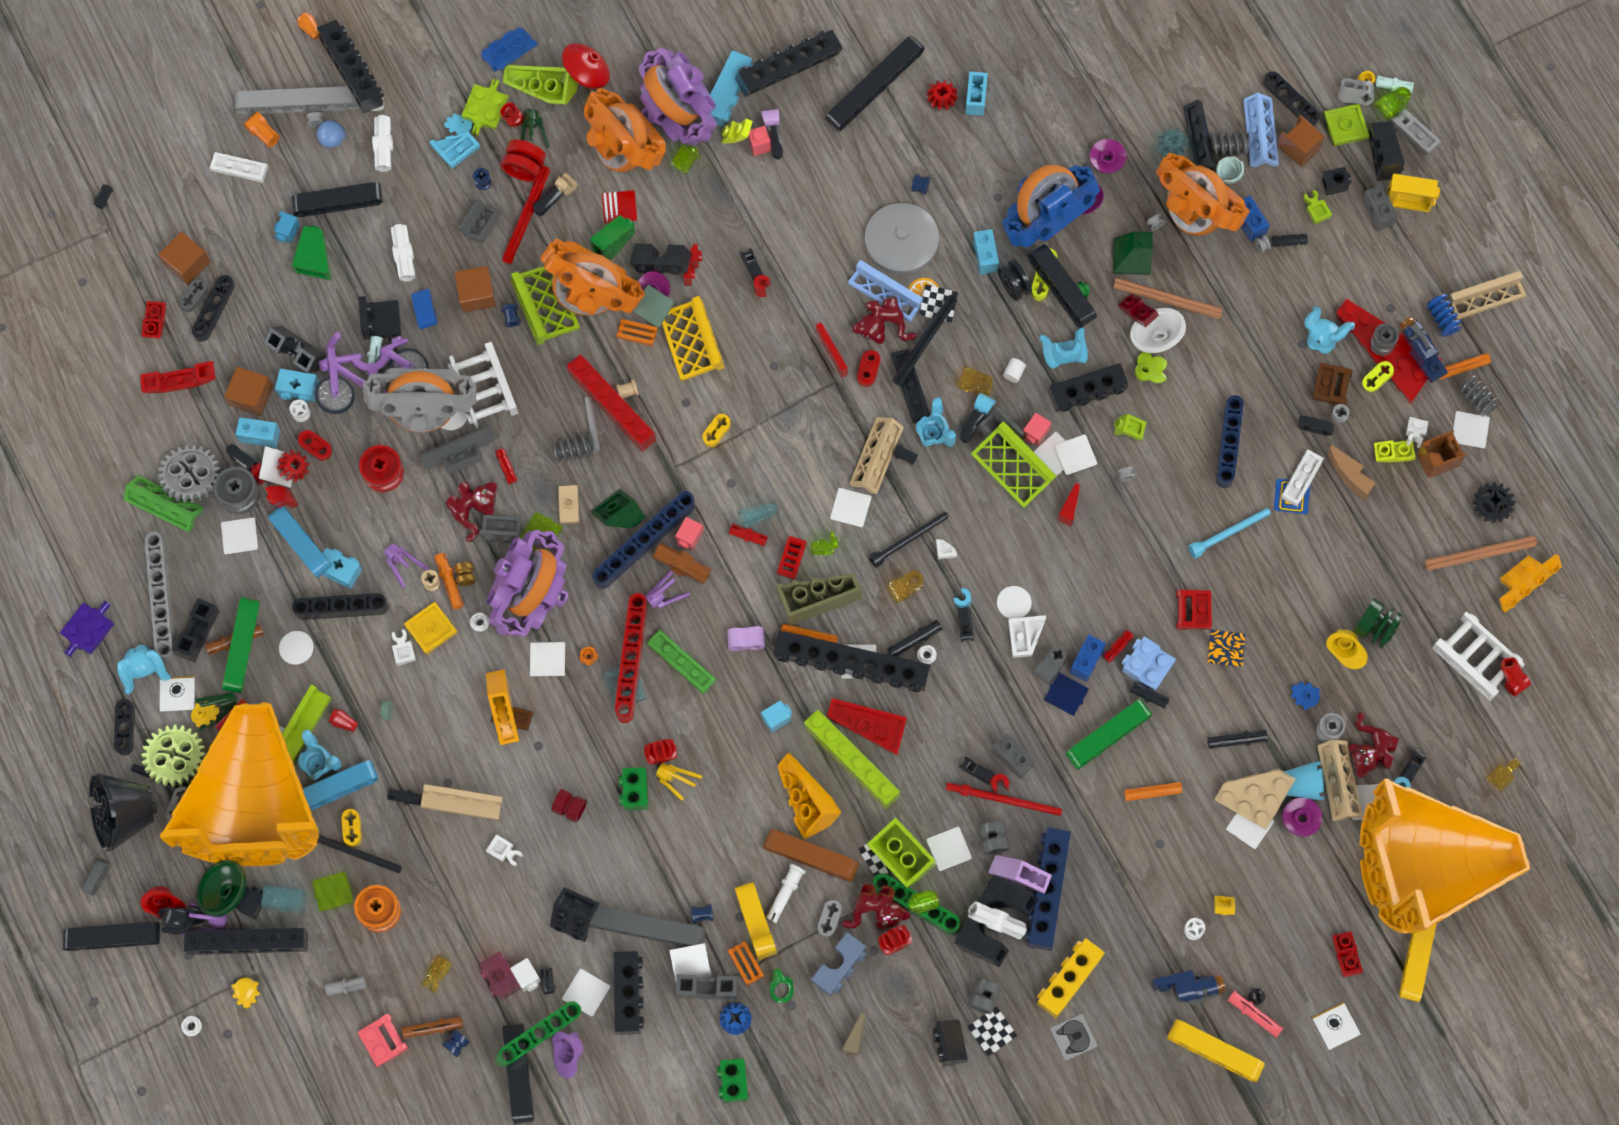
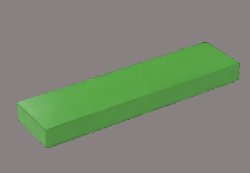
(681, 661)

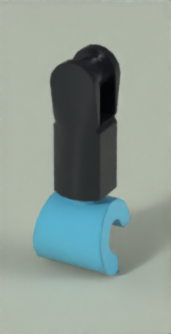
(982, 406)
(964, 615)
(1411, 769)

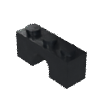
(674, 261)
(304, 355)
(202, 619)

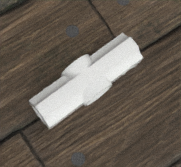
(382, 143)
(403, 252)
(997, 920)

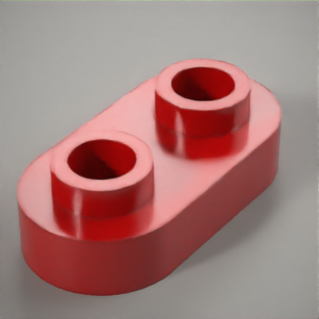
(868, 367)
(316, 445)

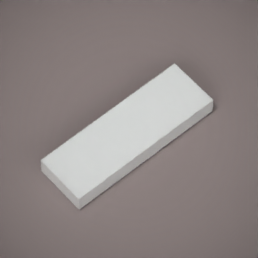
(238, 167)
(1302, 478)

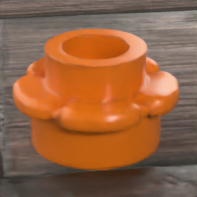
(588, 651)

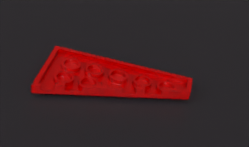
(1407, 373)

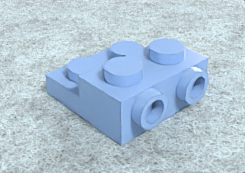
(1147, 663)

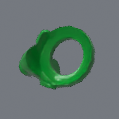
(778, 977)

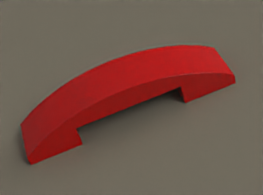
(178, 380)

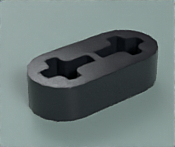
(1315, 425)

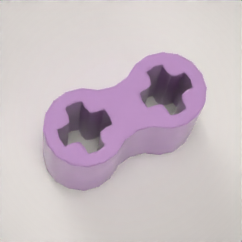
(746, 638)

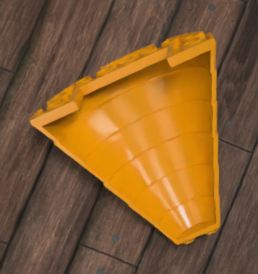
(245, 797)
(1431, 857)

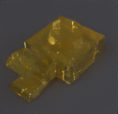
(1502, 775)
(437, 970)

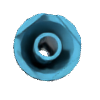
(1308, 781)

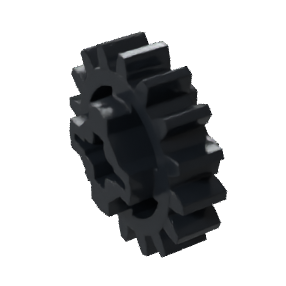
(1500, 497)

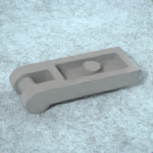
(1416, 132)

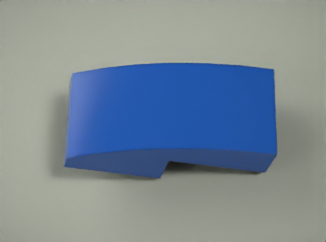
(424, 309)

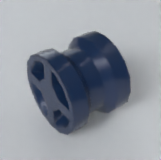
(920, 184)

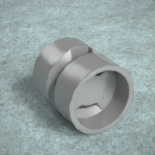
(1330, 727)

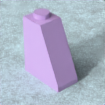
(1020, 873)

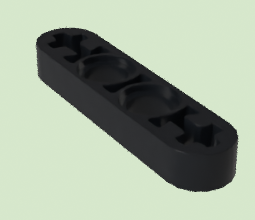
(1293, 97)
(217, 309)

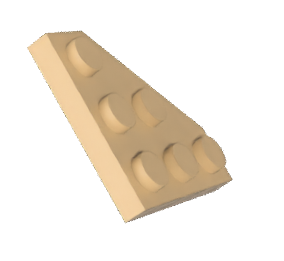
(1256, 795)

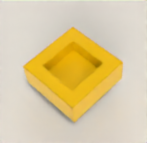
(1224, 905)

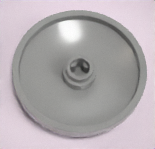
(901, 238)

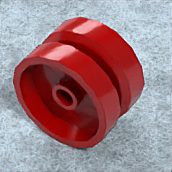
(523, 160)
(381, 468)

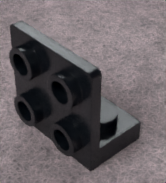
(379, 318)
(573, 914)

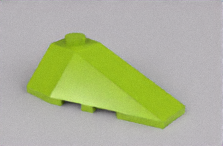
(545, 83)

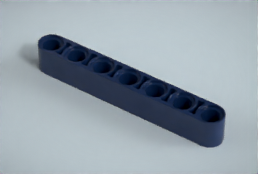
(642, 548)

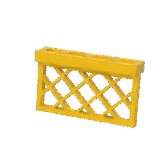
(706, 332)

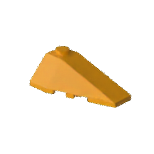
(811, 803)

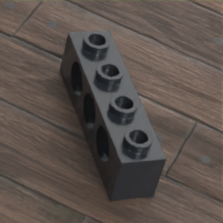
(1076, 385)
(623, 961)

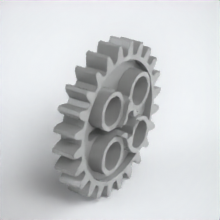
(203, 465)

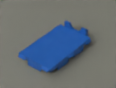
(508, 49)

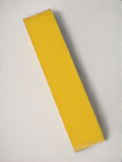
(1417, 964)
(1216, 1050)

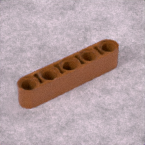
(811, 855)

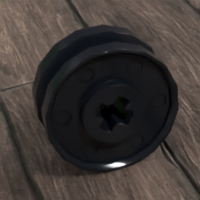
(1014, 280)

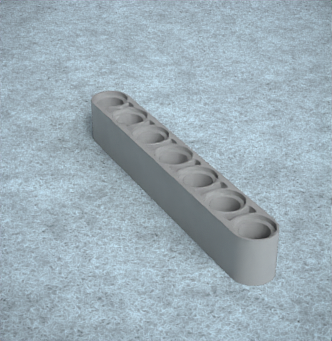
(294, 100)
(157, 588)

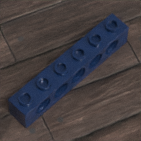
(1045, 939)

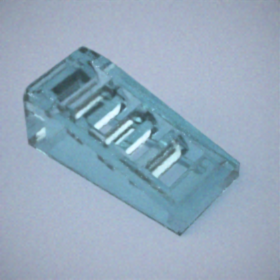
(754, 515)

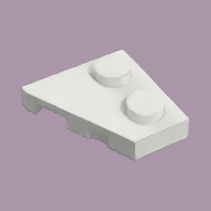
(1025, 634)

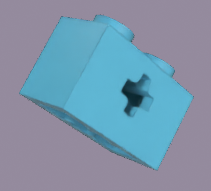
(976, 93)
(986, 251)
(289, 379)
(257, 432)
(347, 574)

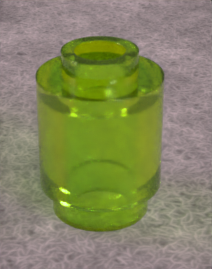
(923, 901)

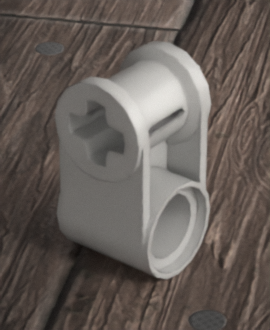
(1354, 91)

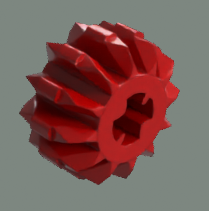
(948, 92)
(294, 474)
(660, 751)
(895, 940)

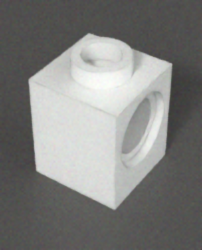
(526, 975)

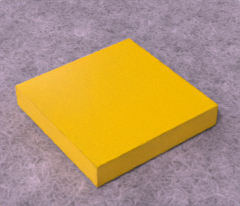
(430, 628)

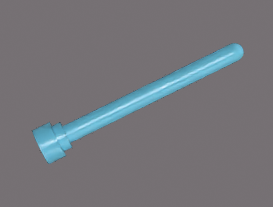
(1197, 549)

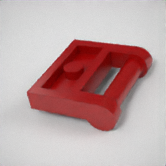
(1200, 609)

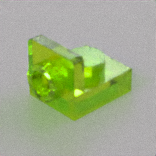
(685, 158)
(822, 547)

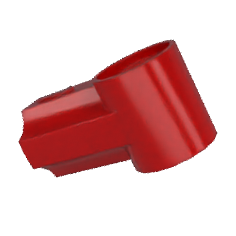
(1515, 679)

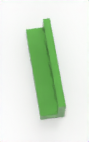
(161, 504)

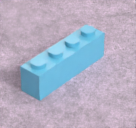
(727, 89)

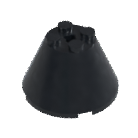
(119, 809)

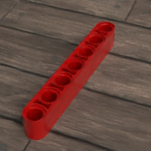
(631, 666)

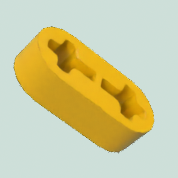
(720, 433)
(346, 828)

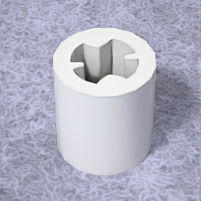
(1014, 370)

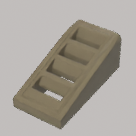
(854, 1039)

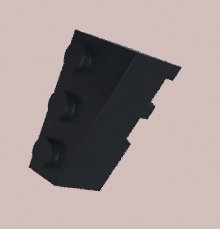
(1385, 150)

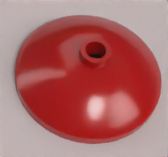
(585, 65)

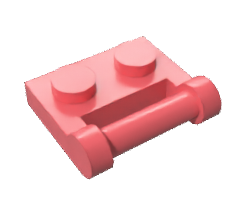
(376, 1043)

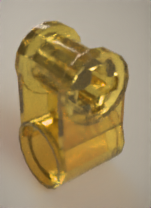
(972, 379)
(902, 587)

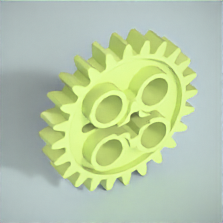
(179, 740)

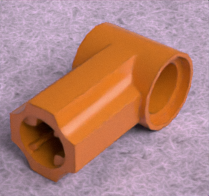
(258, 126)

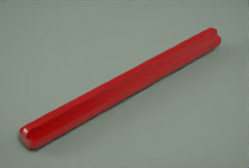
(525, 216)

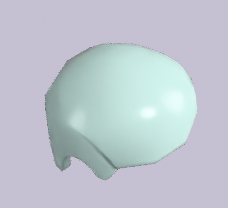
(1230, 170)

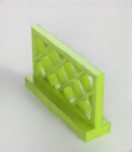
(530, 310)
(1022, 450)

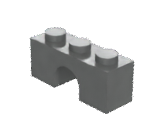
(707, 988)

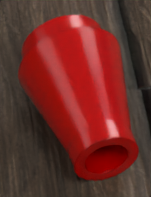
(342, 720)

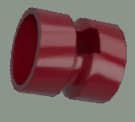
(566, 804)

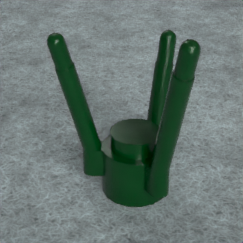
(532, 120)
(226, 701)

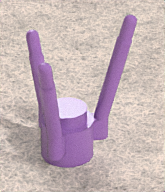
(396, 555)
(655, 596)
(216, 922)

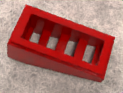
(1068, 510)
(796, 542)

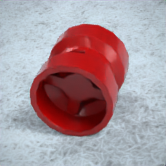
(511, 114)

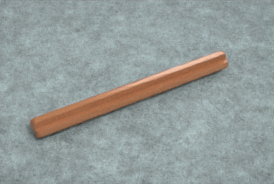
(1167, 298)
(1480, 553)

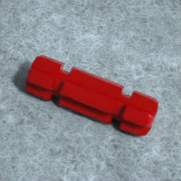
(506, 466)
(1118, 646)

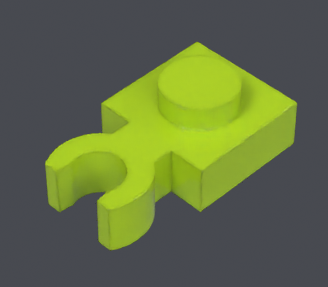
(1317, 209)

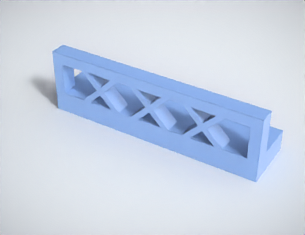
(1256, 126)
(887, 284)

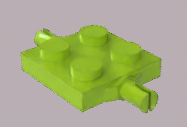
(484, 107)

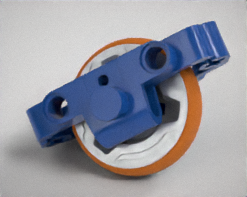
(1049, 202)

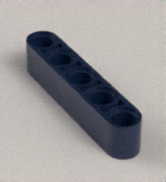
(1226, 449)

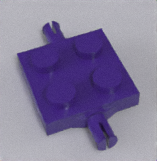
(87, 628)

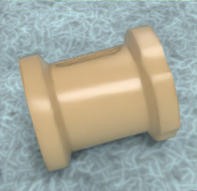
(627, 389)
(425, 580)

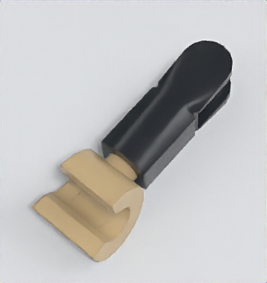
(564, 184)

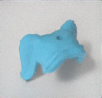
(1325, 331)
(1065, 352)
(935, 425)
(140, 663)
(315, 755)

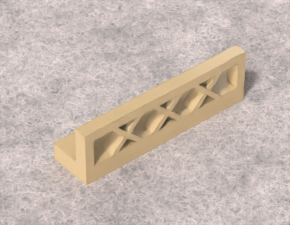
(1487, 288)
(880, 454)
(1337, 780)
(461, 802)

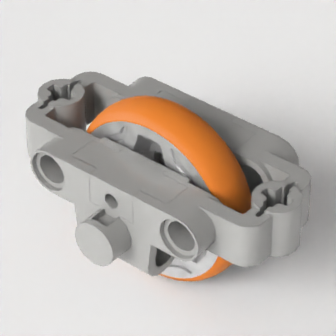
(419, 397)

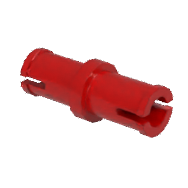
(748, 535)

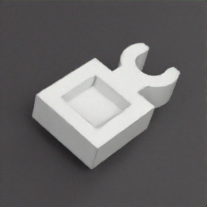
(1416, 431)
(403, 650)
(502, 849)

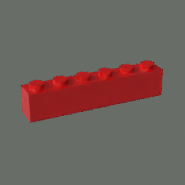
(611, 403)

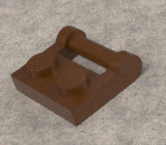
(1326, 383)

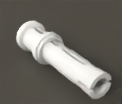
(789, 884)

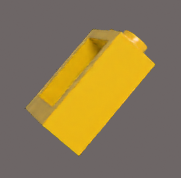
(1413, 192)

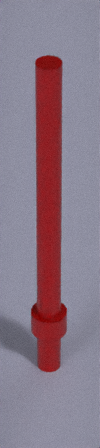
(965, 790)

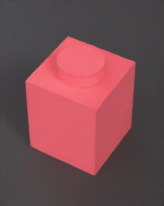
(759, 141)
(1036, 429)
(689, 534)

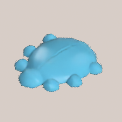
(458, 124)

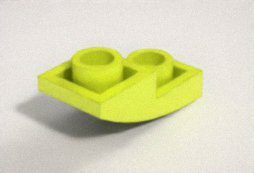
(736, 132)
(1394, 451)

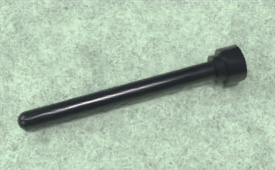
(878, 558)

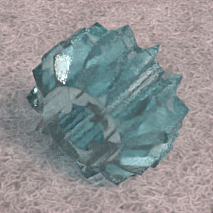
(1180, 142)

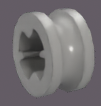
(314, 119)
(1156, 222)
(1262, 244)
(1344, 408)
(1126, 474)

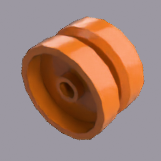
(374, 897)

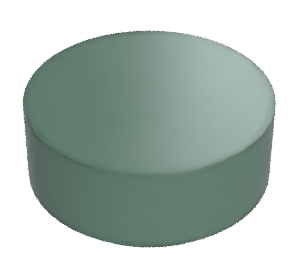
(387, 710)

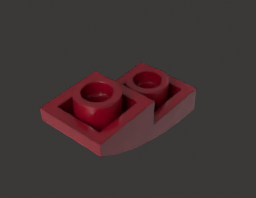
(1137, 310)

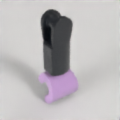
(771, 121)

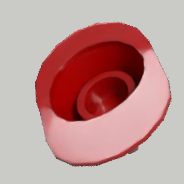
(159, 898)

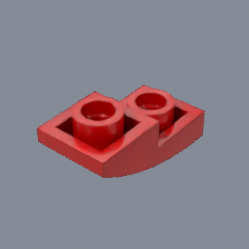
(696, 257)
(154, 319)
(280, 496)
(1347, 954)

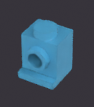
(286, 227)

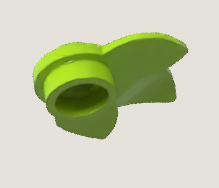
(1152, 366)

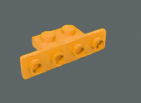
(1525, 578)

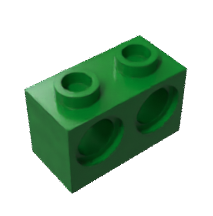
(639, 788)
(738, 1080)

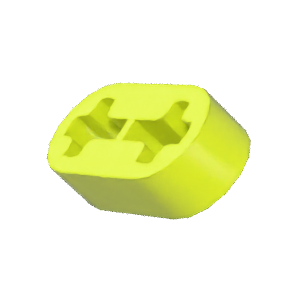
(1381, 379)

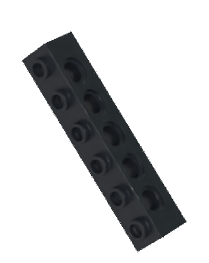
(350, 66)
(751, 85)
(246, 941)

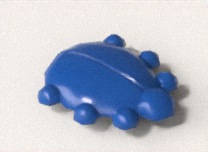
(1305, 695)

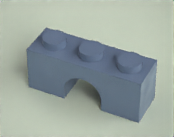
(829, 979)

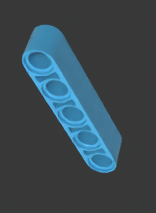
(300, 541)
(340, 784)

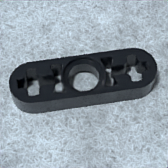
(118, 741)

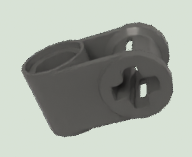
(1049, 667)

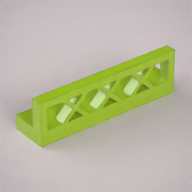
(304, 718)

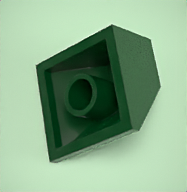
(1133, 253)
(618, 511)

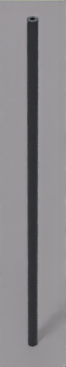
(322, 840)

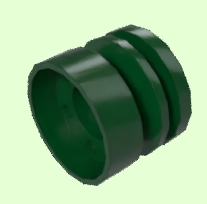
(1378, 623)

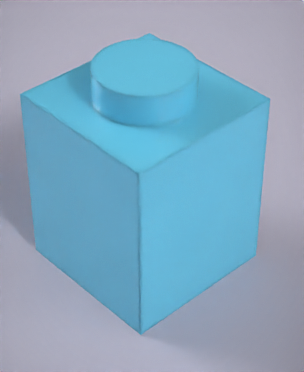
(776, 716)

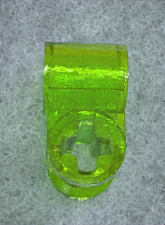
(1391, 104)

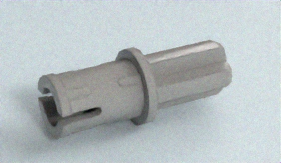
(345, 986)

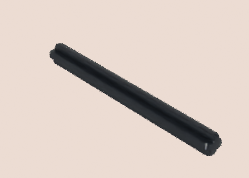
(924, 340)

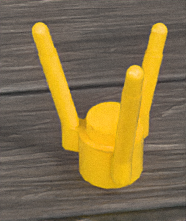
(668, 773)

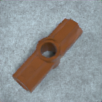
(682, 563)

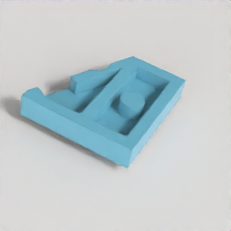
(455, 148)

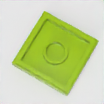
(1346, 124)

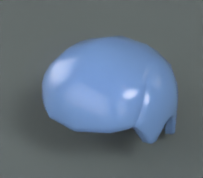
(331, 134)

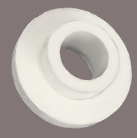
(476, 617)
(929, 649)
(185, 1026)

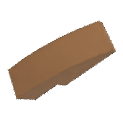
(1350, 472)

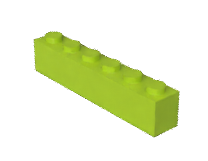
(852, 759)

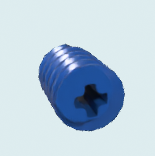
(1443, 315)

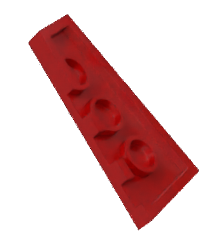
(872, 724)

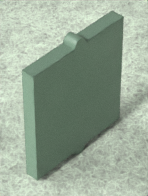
(654, 306)

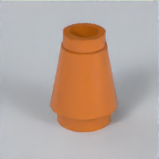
(308, 25)

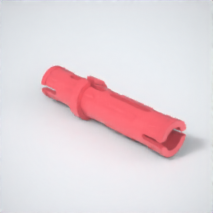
(1255, 1014)

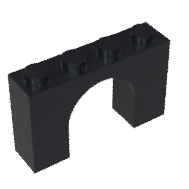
(997, 894)

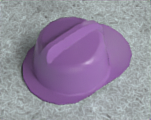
(566, 1050)

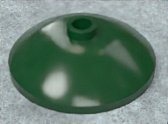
(221, 888)

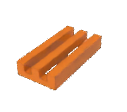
(620, 335)
(738, 948)

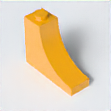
(501, 706)

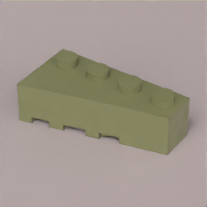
(817, 596)

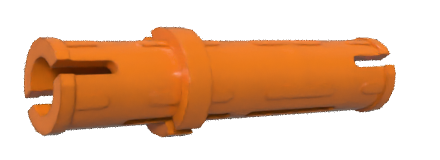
(451, 587)

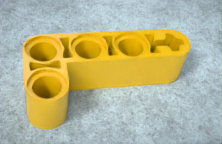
(755, 921)

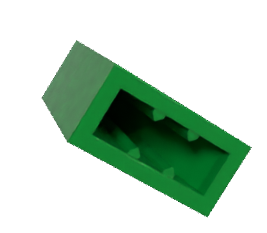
(612, 237)
(312, 254)

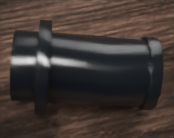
(103, 196)
(905, 454)
(547, 981)

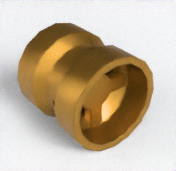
(465, 574)

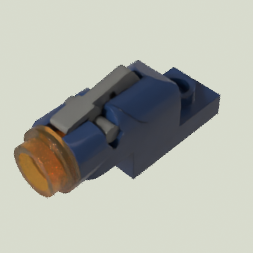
(1423, 349)
(1191, 989)

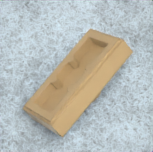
(568, 504)

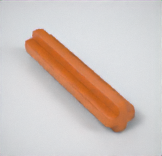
(1466, 365)
(809, 633)
(1153, 791)

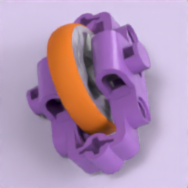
(676, 96)
(527, 583)

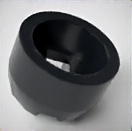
(1252, 996)

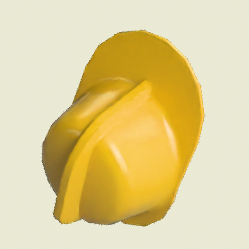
(1347, 649)

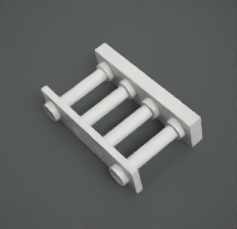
(501, 387)
(1460, 662)

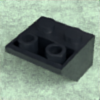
(951, 1042)

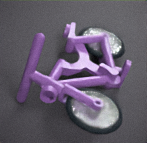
(336, 394)

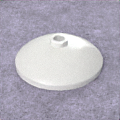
(1159, 334)

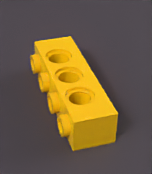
(1082, 949)

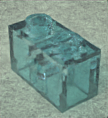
(284, 899)

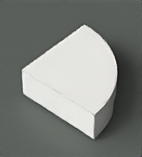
(945, 550)

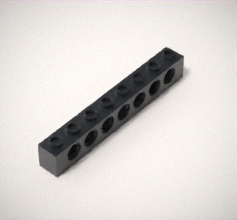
(863, 657)

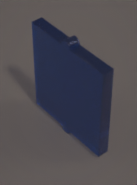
(1066, 694)

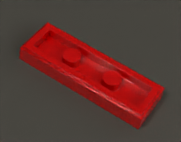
(831, 349)

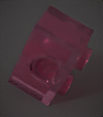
(508, 984)

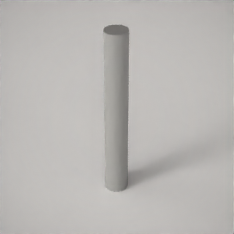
(592, 424)

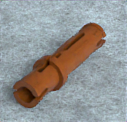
(225, 642)
(456, 1023)

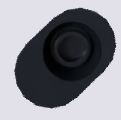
(177, 920)

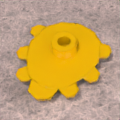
(203, 715)
(245, 991)

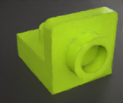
(1130, 426)

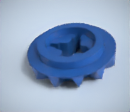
(735, 1028)

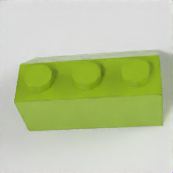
(902, 853)

